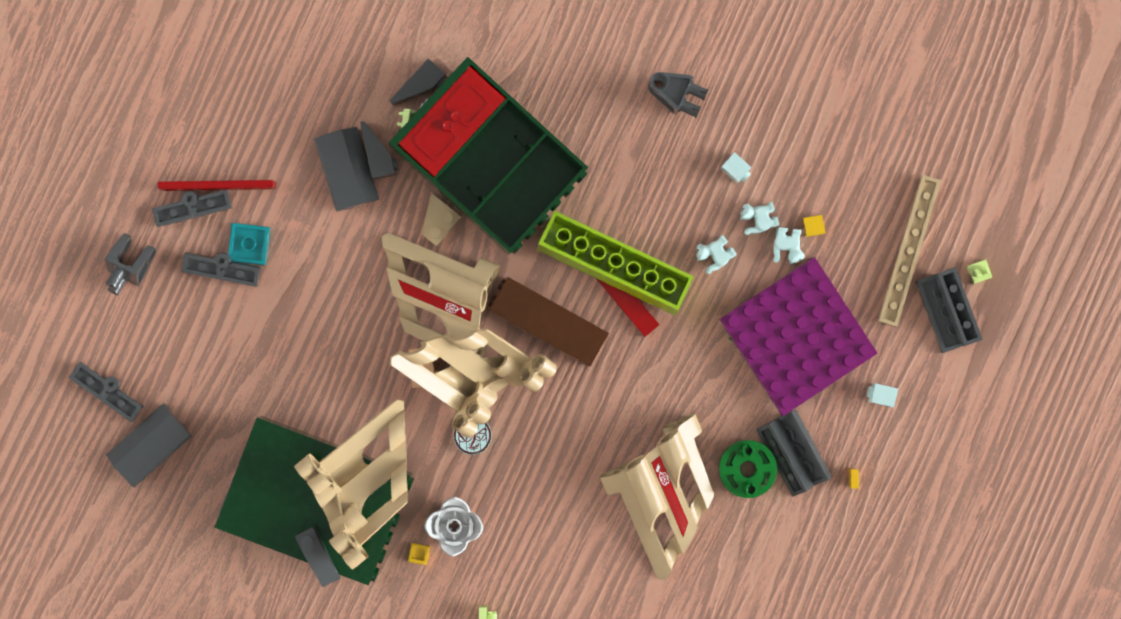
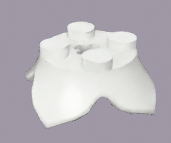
(453, 541)

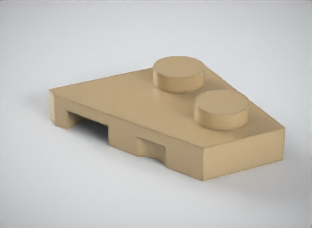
(438, 220)

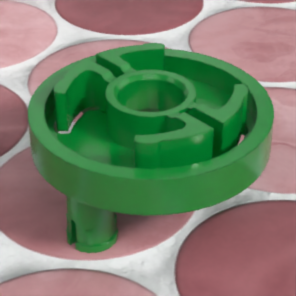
(747, 485)

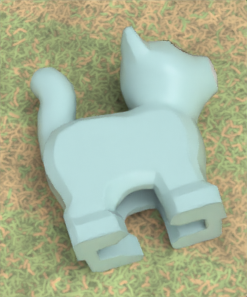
(761, 217)
(791, 243)
(717, 253)

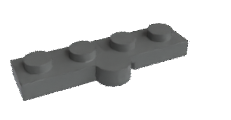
(192, 207)
(221, 268)
(107, 391)

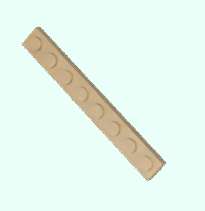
(909, 250)

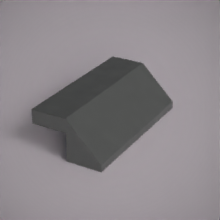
(346, 168)
(948, 310)
(148, 445)
(794, 453)

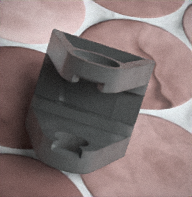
(674, 90)
(123, 273)

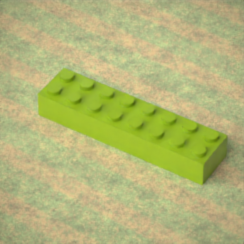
(614, 263)

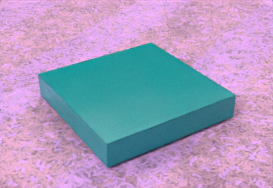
(249, 243)

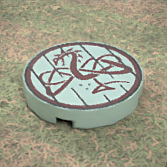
(475, 444)

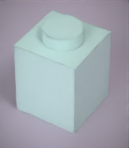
(736, 168)
(882, 395)

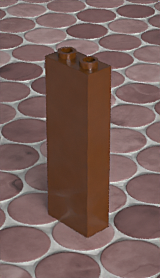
(548, 321)

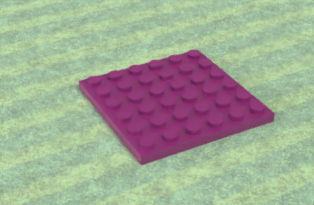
(798, 336)

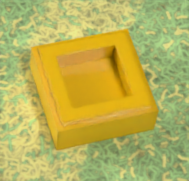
(813, 225)
(853, 478)
(418, 553)

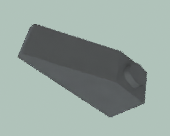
(423, 81)
(379, 159)
(317, 556)

